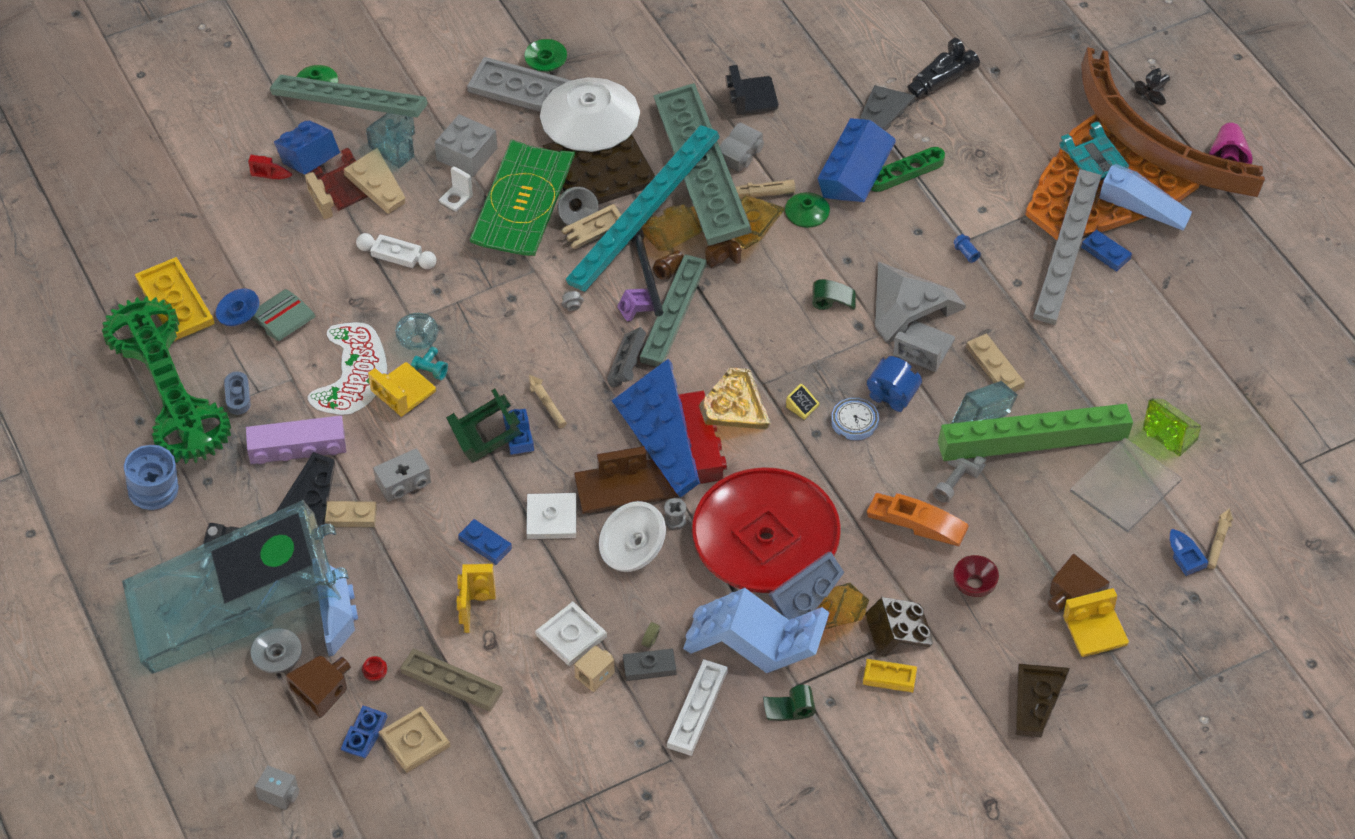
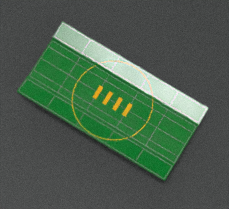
(521, 199)

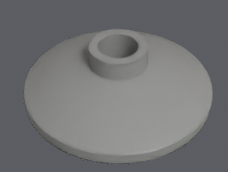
(276, 642)

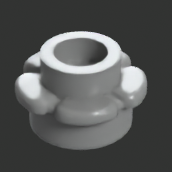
(572, 301)

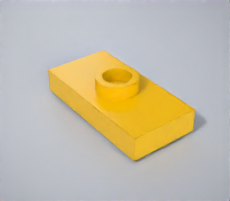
(890, 675)

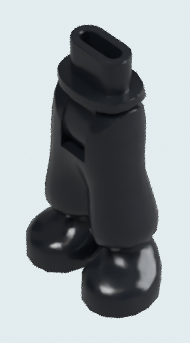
(944, 68)

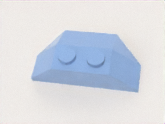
(338, 616)

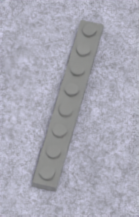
(1067, 247)

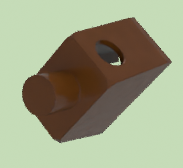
(1073, 581)
(319, 683)

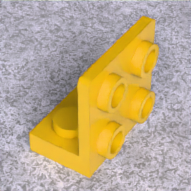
(401, 388)
(474, 583)
(1095, 623)

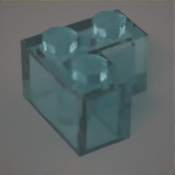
(393, 138)

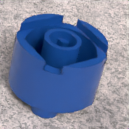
(893, 383)

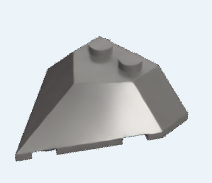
(907, 298)

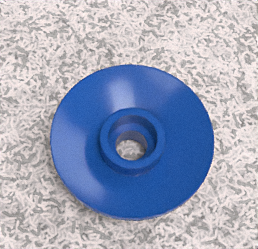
(237, 307)

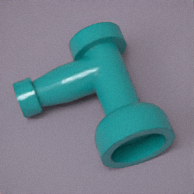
(438, 370)

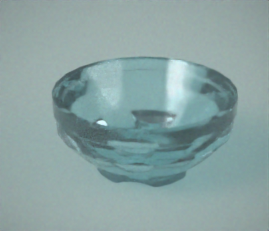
(414, 325)

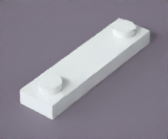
(697, 707)

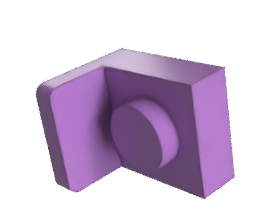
(634, 301)

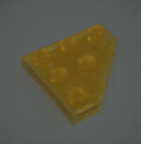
(735, 402)

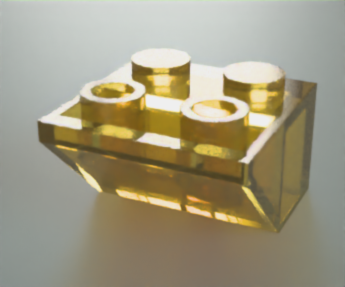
(672, 227)

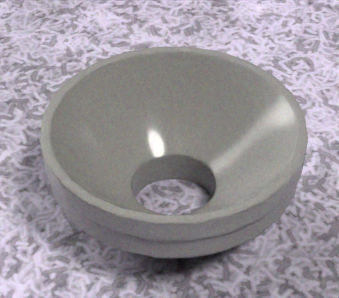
(588, 206)

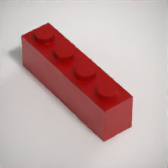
(704, 443)

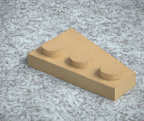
(376, 181)

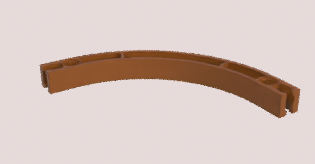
(1157, 146)

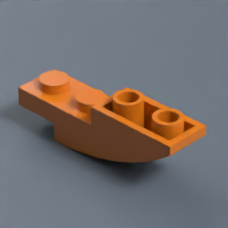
(918, 515)

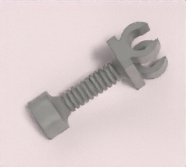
(962, 466)

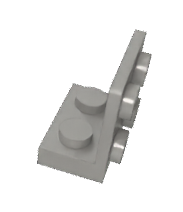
(923, 345)

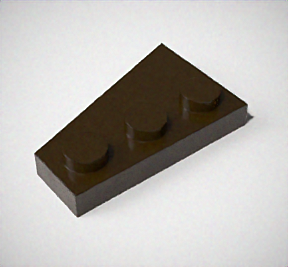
(1036, 697)

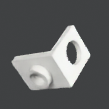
(460, 186)

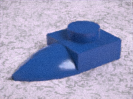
(1186, 553)

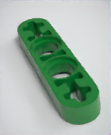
(934, 156)

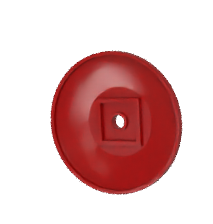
(759, 502)

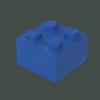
(306, 147)

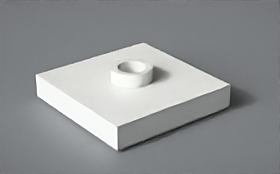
(551, 516)
(571, 633)

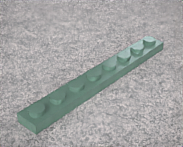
(349, 95)

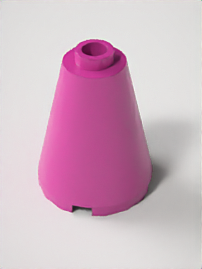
(1231, 144)

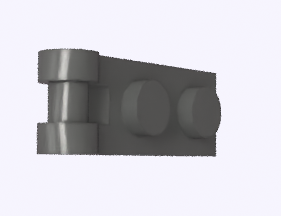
(626, 357)

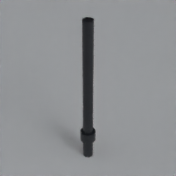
(647, 272)

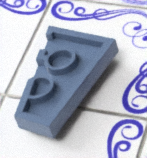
(808, 587)

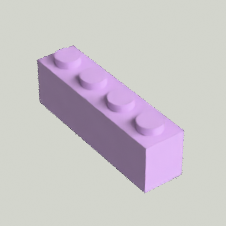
(295, 439)

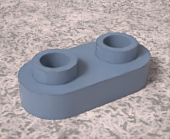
(237, 395)

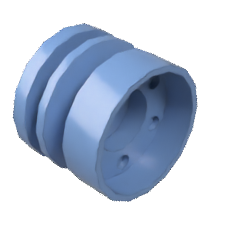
(151, 477)

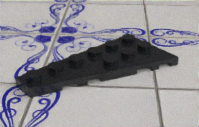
(312, 486)

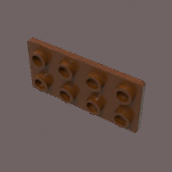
(621, 479)

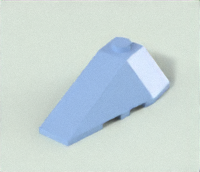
(1141, 196)

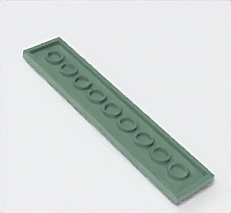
(710, 180)

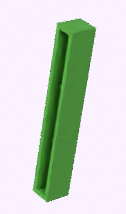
(1034, 432)

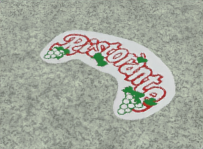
(360, 355)

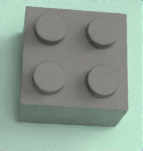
(466, 145)

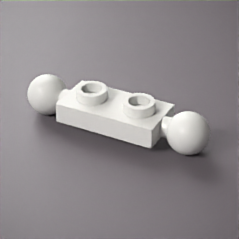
(396, 251)

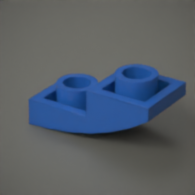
(523, 442)
(364, 734)

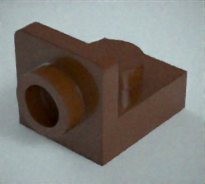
(721, 251)

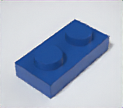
(1106, 250)
(485, 541)

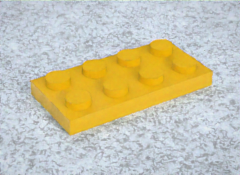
(173, 285)

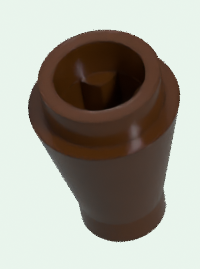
(667, 265)

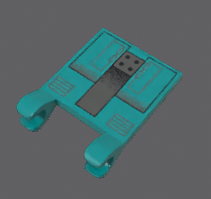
(1095, 155)

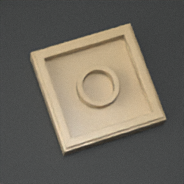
(414, 739)

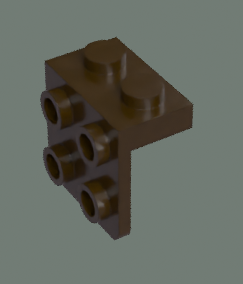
(897, 622)

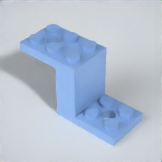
(756, 630)

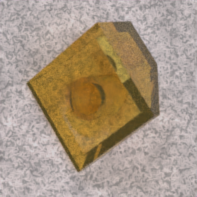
(844, 605)

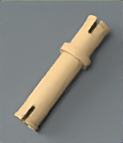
(766, 189)

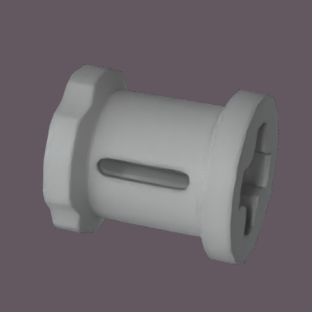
(675, 514)

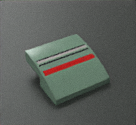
(283, 314)

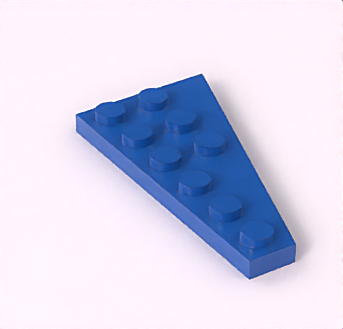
(659, 423)

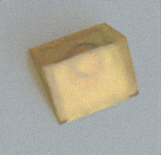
(760, 217)

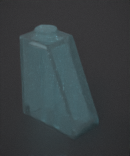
(986, 403)

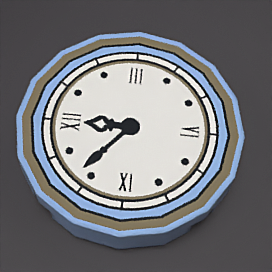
(855, 418)

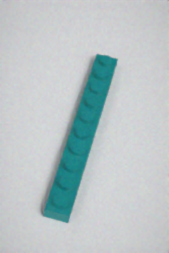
(642, 208)

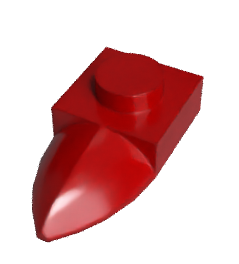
(264, 167)

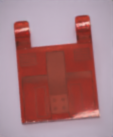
(342, 190)

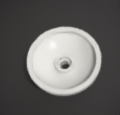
(625, 530)

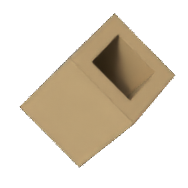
(594, 668)

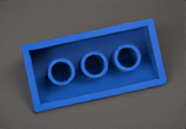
(855, 161)

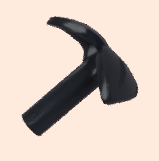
(1154, 81)

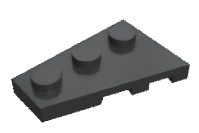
(886, 105)

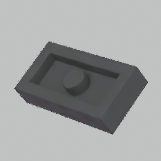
(649, 664)

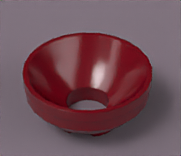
(976, 568)

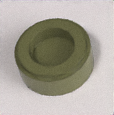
(651, 635)

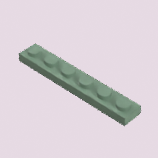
(674, 311)

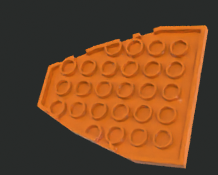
(1059, 178)

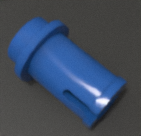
(967, 248)

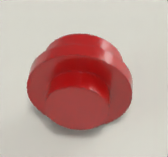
(374, 668)

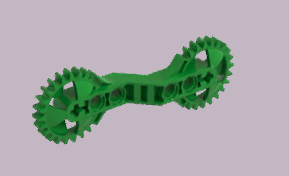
(179, 409)

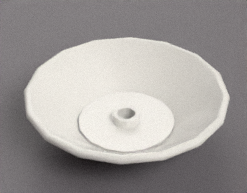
(589, 114)

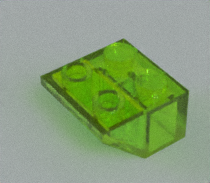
(1170, 426)

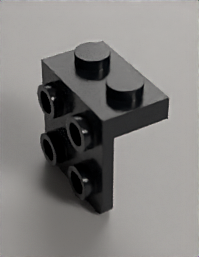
(750, 94)

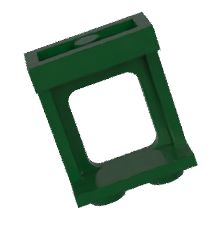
(468, 436)

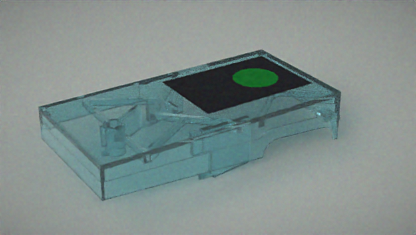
(230, 587)

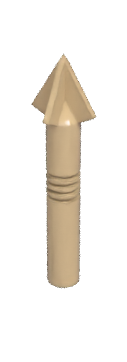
(535, 385)
(1224, 523)

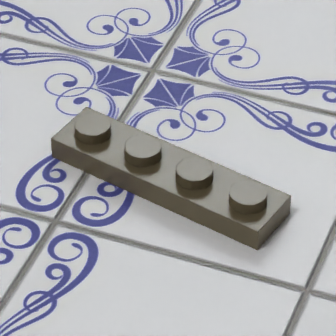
(451, 680)

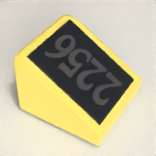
(801, 402)

